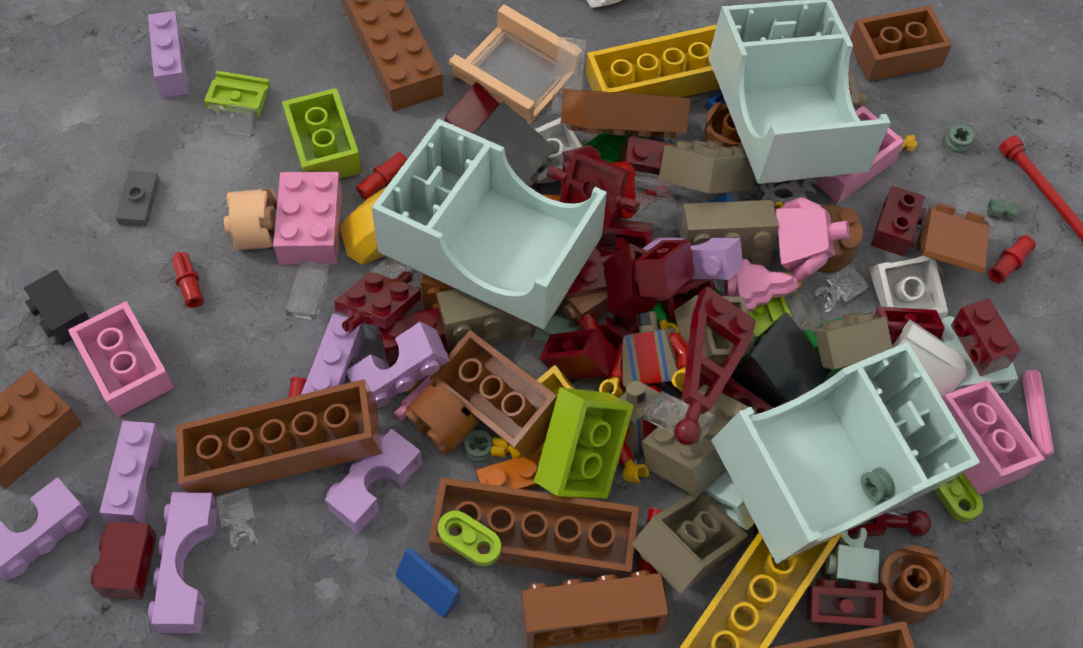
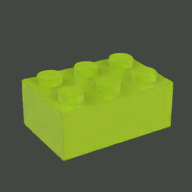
(322, 134)
(583, 443)

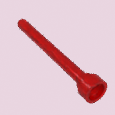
(1014, 149)

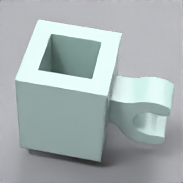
(853, 561)

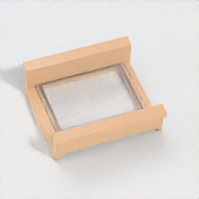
(513, 64)

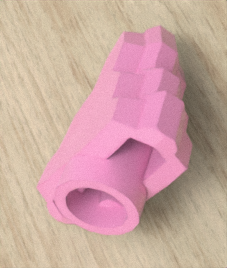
(759, 285)

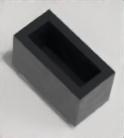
(56, 304)

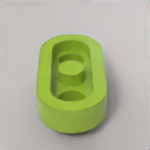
(960, 491)
(470, 539)

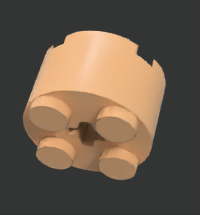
(251, 218)

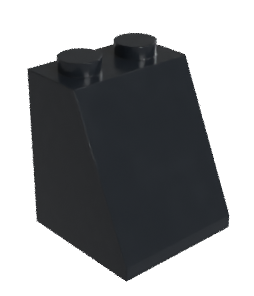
(522, 144)
(781, 364)

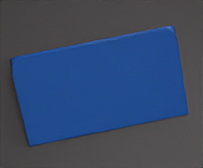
(427, 583)

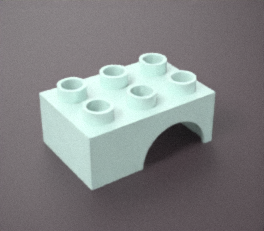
(790, 90)
(483, 230)
(807, 457)

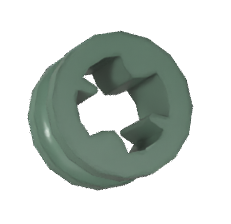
(962, 132)
(477, 455)
(877, 484)

